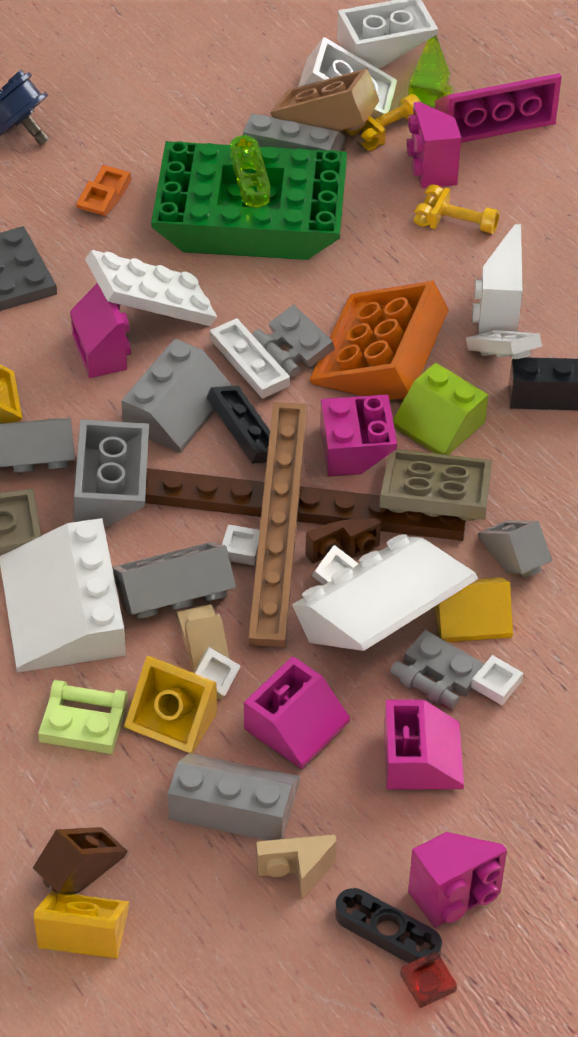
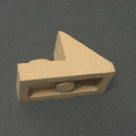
(200, 631)
(305, 856)

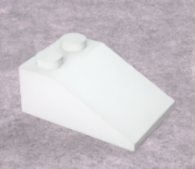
(384, 30)
(332, 60)
(500, 287)

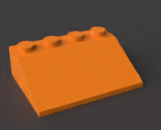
(383, 340)

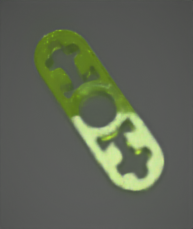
(247, 180)

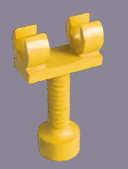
(374, 133)
(436, 207)

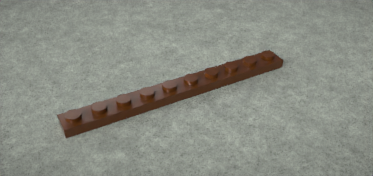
(315, 504)

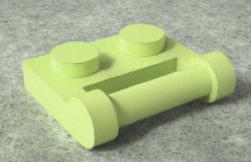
(83, 727)

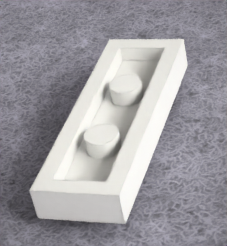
(504, 343)
(249, 358)

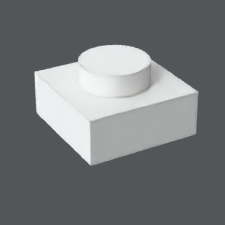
(242, 544)
(332, 562)
(218, 669)
(497, 680)

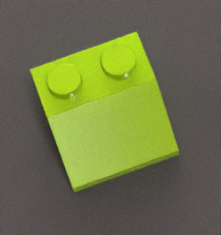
(441, 410)

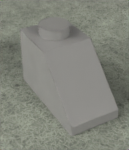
(517, 546)

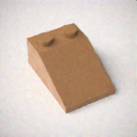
(330, 103)

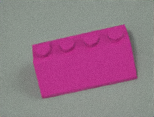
(504, 107)

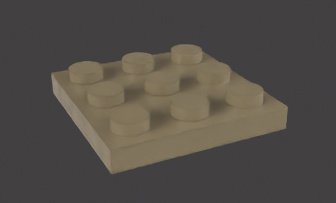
(436, 484)

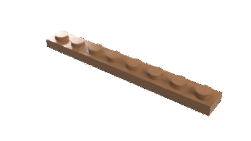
(278, 526)

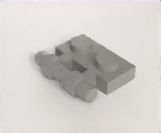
(299, 335)
(441, 661)

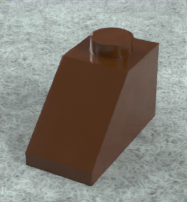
(77, 858)

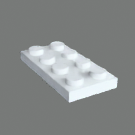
(150, 287)

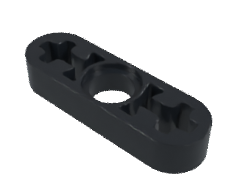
(384, 912)

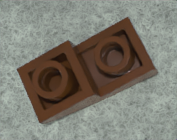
(350, 535)

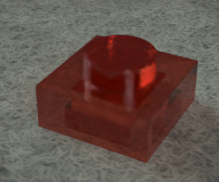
(428, 979)

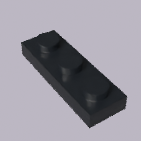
(241, 421)

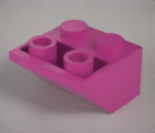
(433, 146)
(100, 334)
(356, 433)
(295, 713)
(421, 747)
(455, 875)

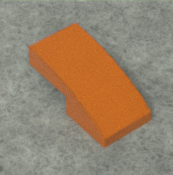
(105, 191)

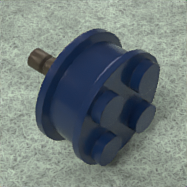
(17, 104)

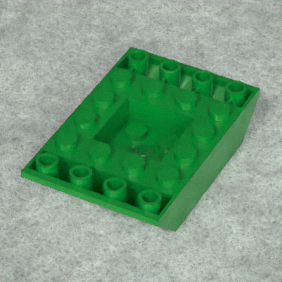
(204, 212)

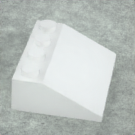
(380, 593)
(63, 598)

